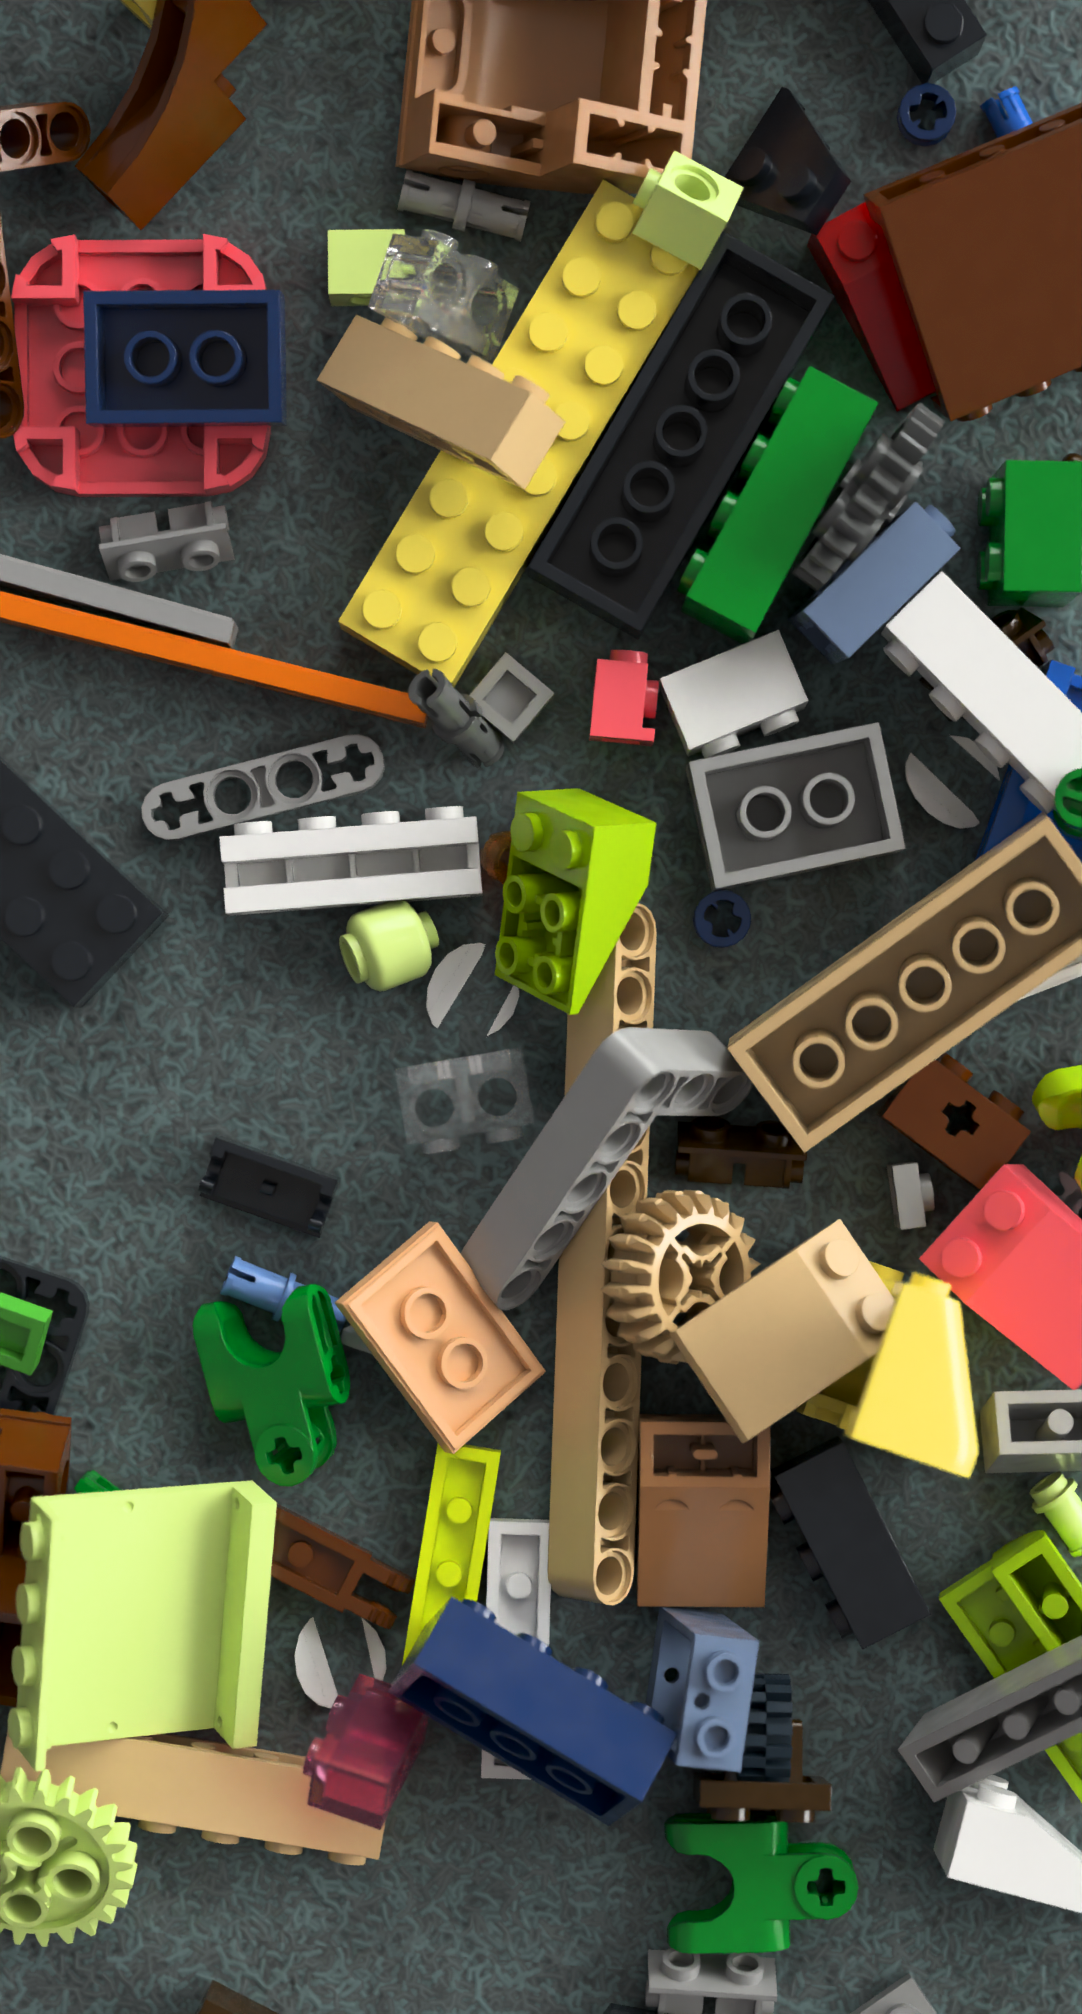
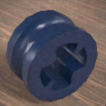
(911, 103)
(739, 910)

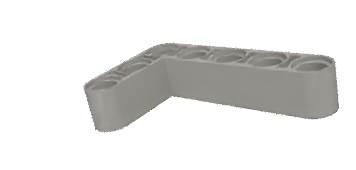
(587, 1142)

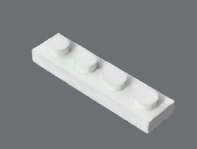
(517, 1594)

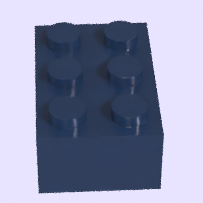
(185, 358)

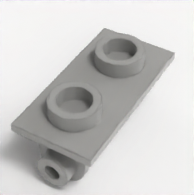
(138, 550)
(737, 1981)

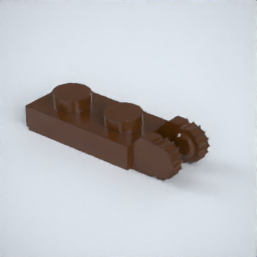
(331, 1567)

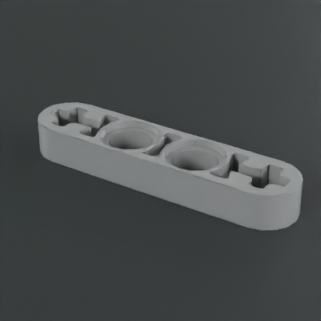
(265, 796)

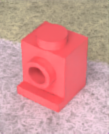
(623, 699)

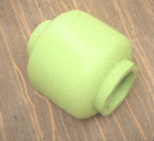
(388, 945)

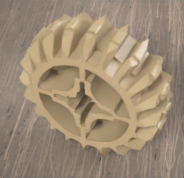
(662, 1276)

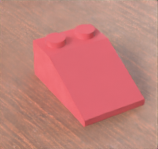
(1019, 1267)

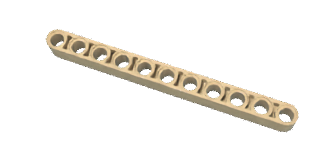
(594, 1368)

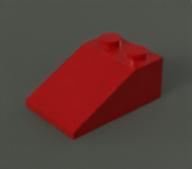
(868, 290)

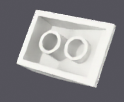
(1006, 1846)

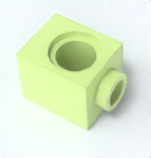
(685, 208)
(355, 263)

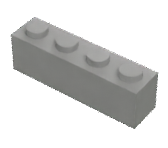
(998, 1723)

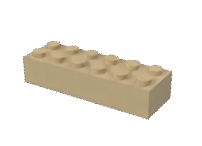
(918, 984)

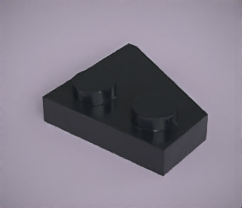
(788, 168)

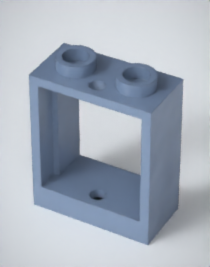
(877, 582)
(712, 1686)

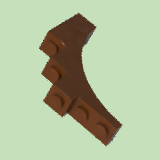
(174, 107)

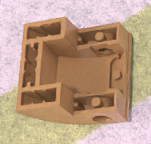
(550, 90)

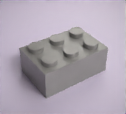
(795, 806)

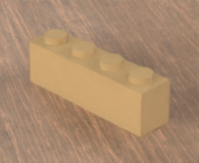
(442, 399)

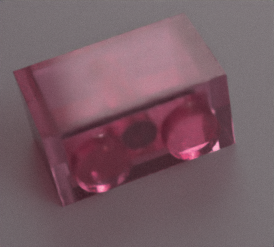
(365, 1753)

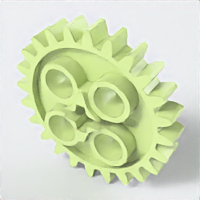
(60, 1859)

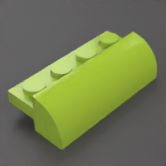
(1019, 1610)

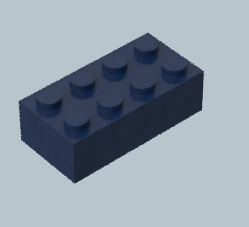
(534, 1710)

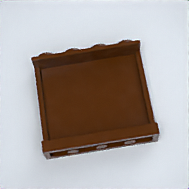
(993, 263)

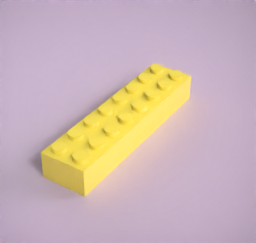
(475, 533)

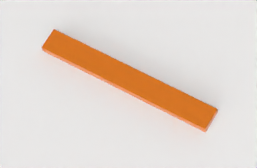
(210, 659)

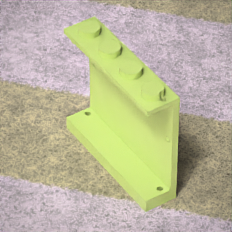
(142, 1615)

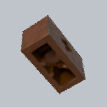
(972, 1154)

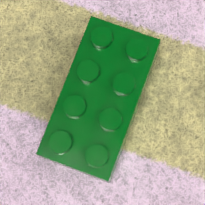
(782, 498)

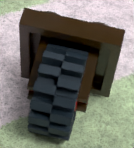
(770, 1764)

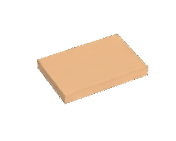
(440, 1337)

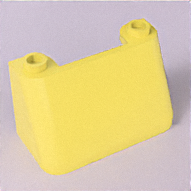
(916, 1386)

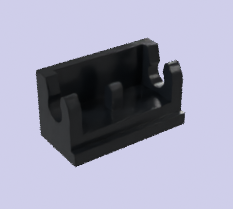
(268, 1186)

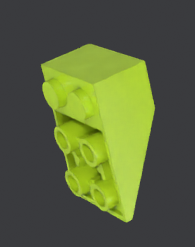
(569, 891)

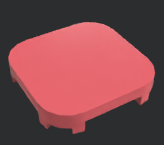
(51, 358)

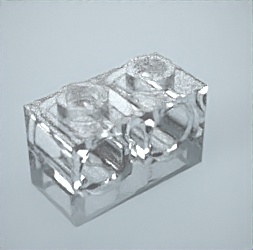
(444, 293)
(462, 1082)

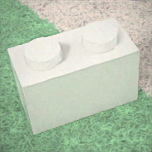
(734, 695)

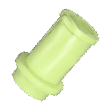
(1062, 1507)

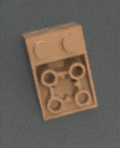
(701, 1513)

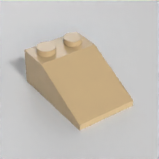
(788, 1331)

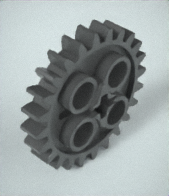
(868, 497)

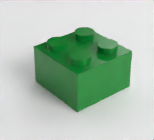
(1032, 534)

